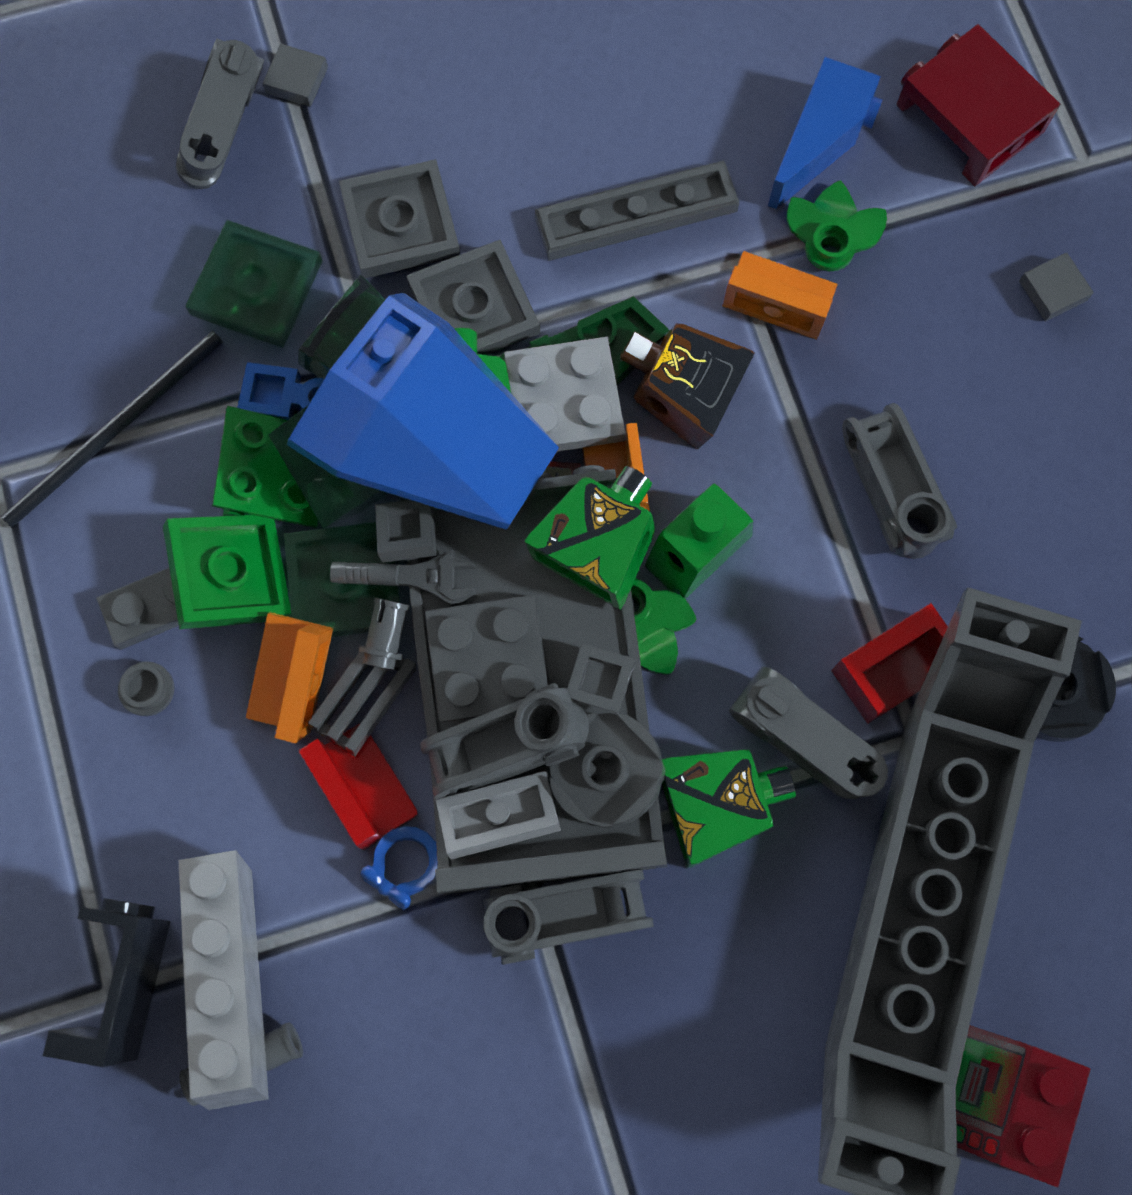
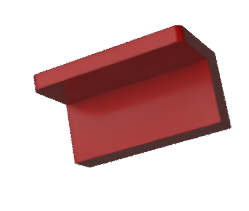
(360, 789)

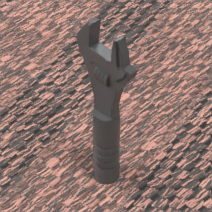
(431, 576)

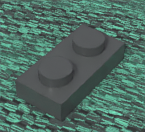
(139, 609)

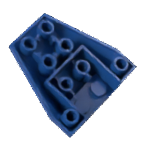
(424, 419)

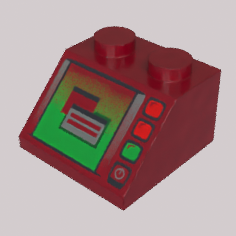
(1017, 1104)

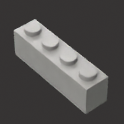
(222, 982)

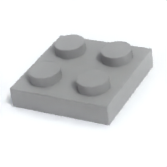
(569, 391)

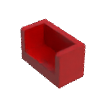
(892, 664)

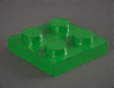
(225, 570)

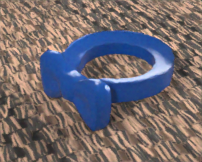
(400, 893)

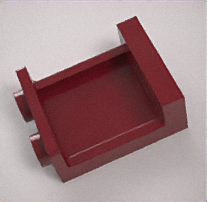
(979, 100)

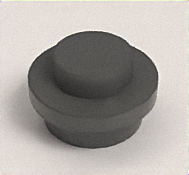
(146, 689)

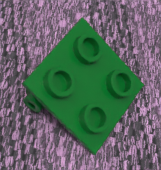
(253, 474)

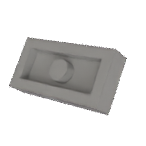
(497, 815)

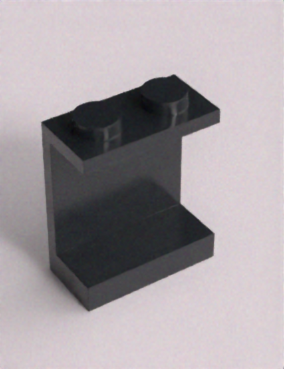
(129, 992)

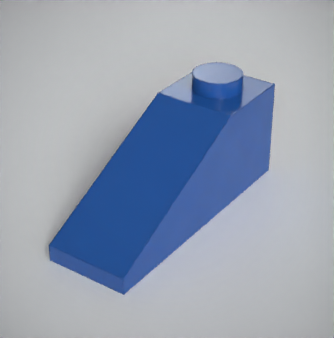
(828, 126)

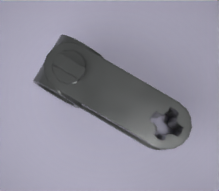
(217, 112)
(898, 481)
(808, 735)
(506, 742)
(566, 913)

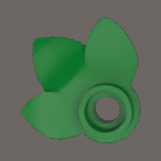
(836, 223)
(656, 621)

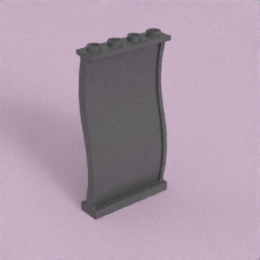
(566, 620)

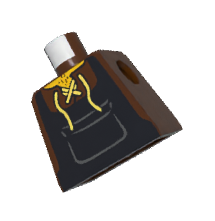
(687, 379)

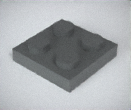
(399, 218)
(479, 294)
(485, 655)

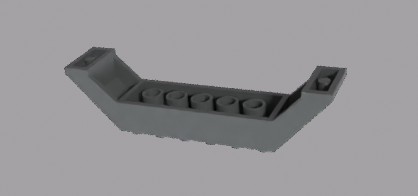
(935, 899)

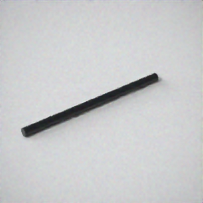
(111, 429)

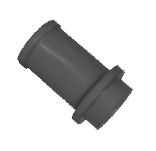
(384, 634)

